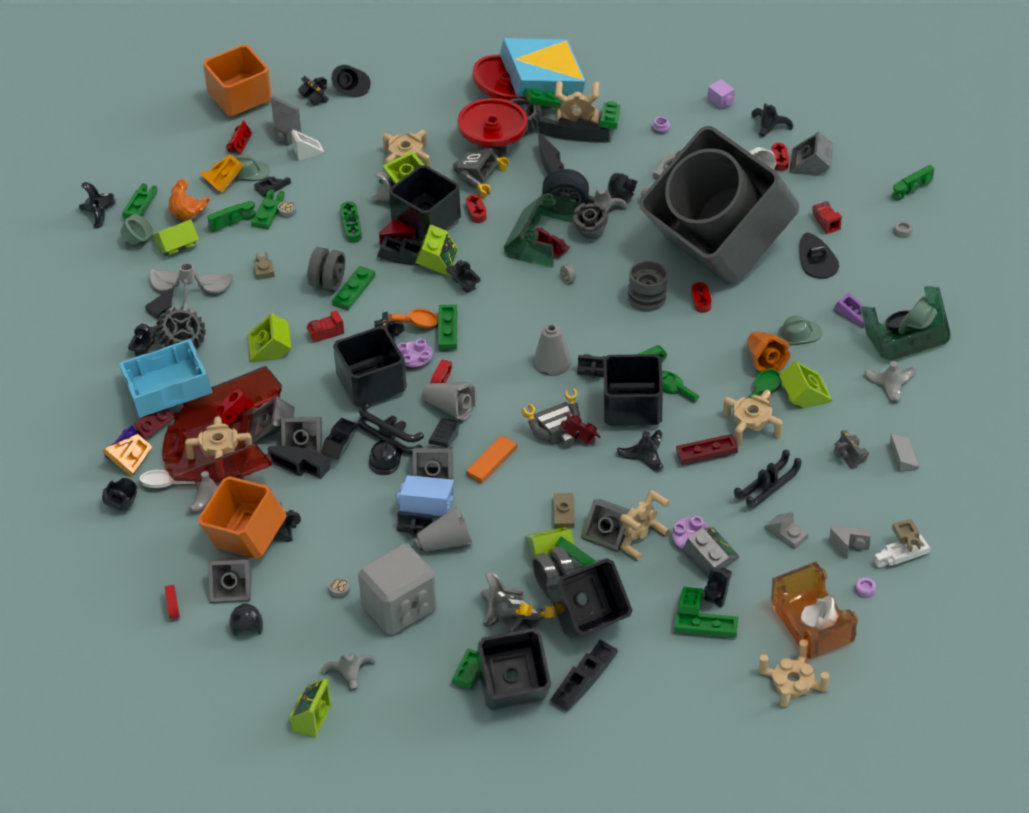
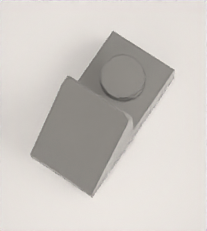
(786, 530)
(848, 537)

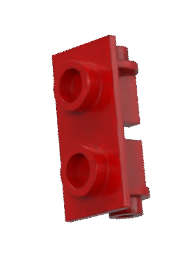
(239, 138)

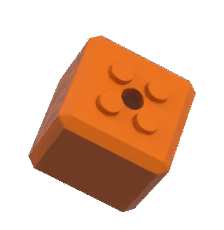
(237, 80)
(242, 517)

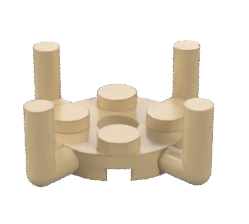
(580, 101)
(395, 145)
(749, 420)
(210, 447)
(638, 521)
(794, 668)

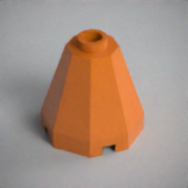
(767, 351)

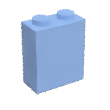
(426, 495)

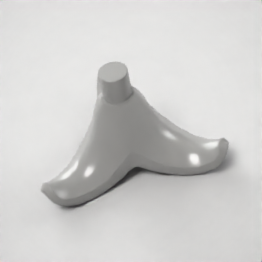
(383, 194)
(603, 198)
(891, 379)
(206, 489)
(495, 586)
(349, 667)

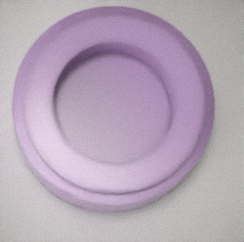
(865, 587)

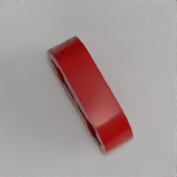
(782, 156)
(473, 209)
(704, 296)
(442, 372)
(172, 603)

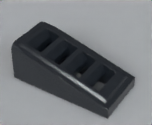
(444, 432)

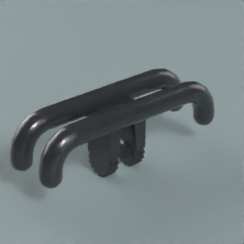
(388, 430)
(768, 481)

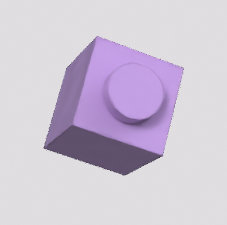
(721, 94)

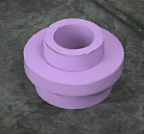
(661, 124)

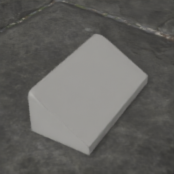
(903, 452)

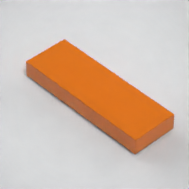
(491, 459)

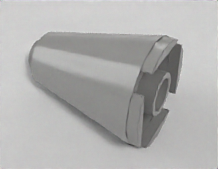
(552, 352)
(452, 398)
(444, 533)

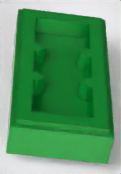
(690, 600)
(467, 670)

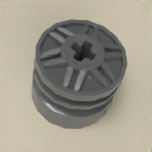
(647, 285)

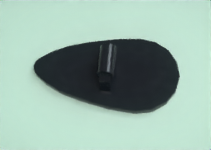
(817, 257)

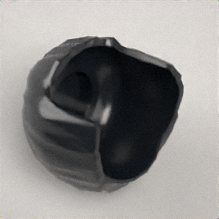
(621, 186)
(245, 618)

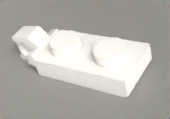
(898, 553)

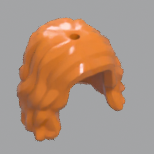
(183, 206)

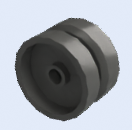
(326, 268)
(550, 566)

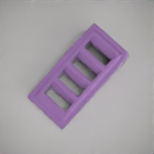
(845, 306)

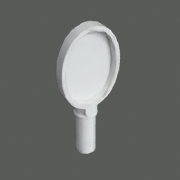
(159, 479)

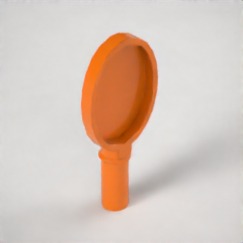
(419, 317)

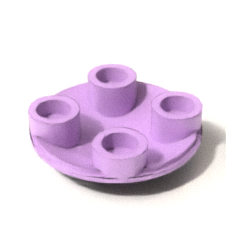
(416, 352)
(685, 528)

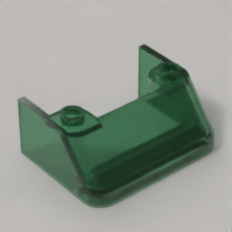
(523, 240)
(897, 345)

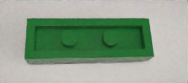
(610, 115)
(353, 288)
(447, 327)
(706, 624)

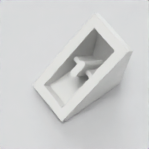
(305, 146)

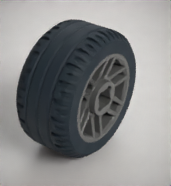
(567, 184)

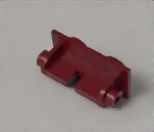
(559, 245)
(151, 423)
(586, 431)

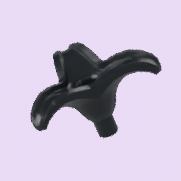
(770, 118)
(96, 203)
(645, 449)

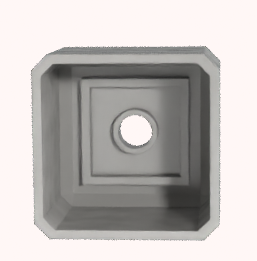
(397, 589)

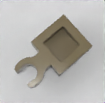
(263, 267)
(907, 532)

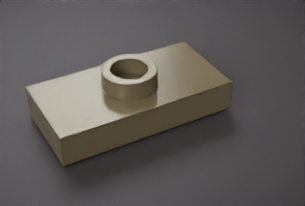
(563, 510)

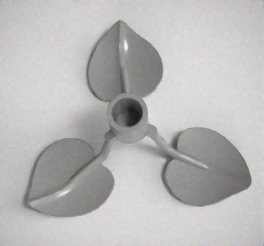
(165, 280)

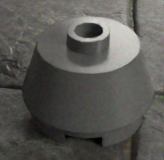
(590, 219)

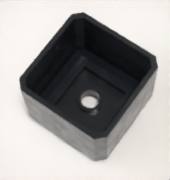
(425, 199)
(370, 365)
(633, 389)
(604, 593)
(518, 652)

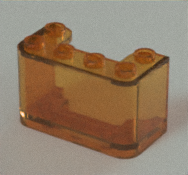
(800, 589)

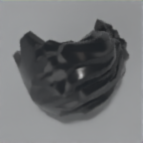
(120, 494)

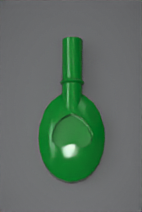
(766, 380)
(674, 384)

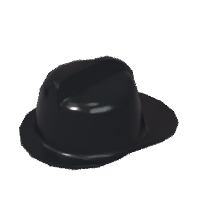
(350, 80)
(384, 458)

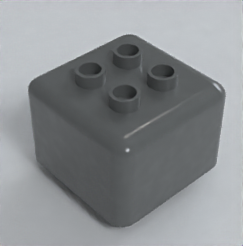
(720, 204)

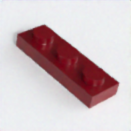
(706, 449)

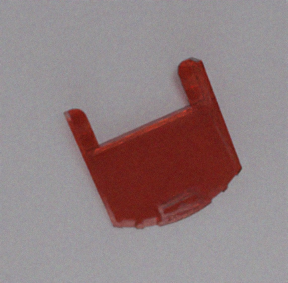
(199, 413)

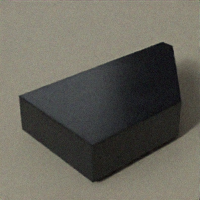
(271, 183)
(160, 304)

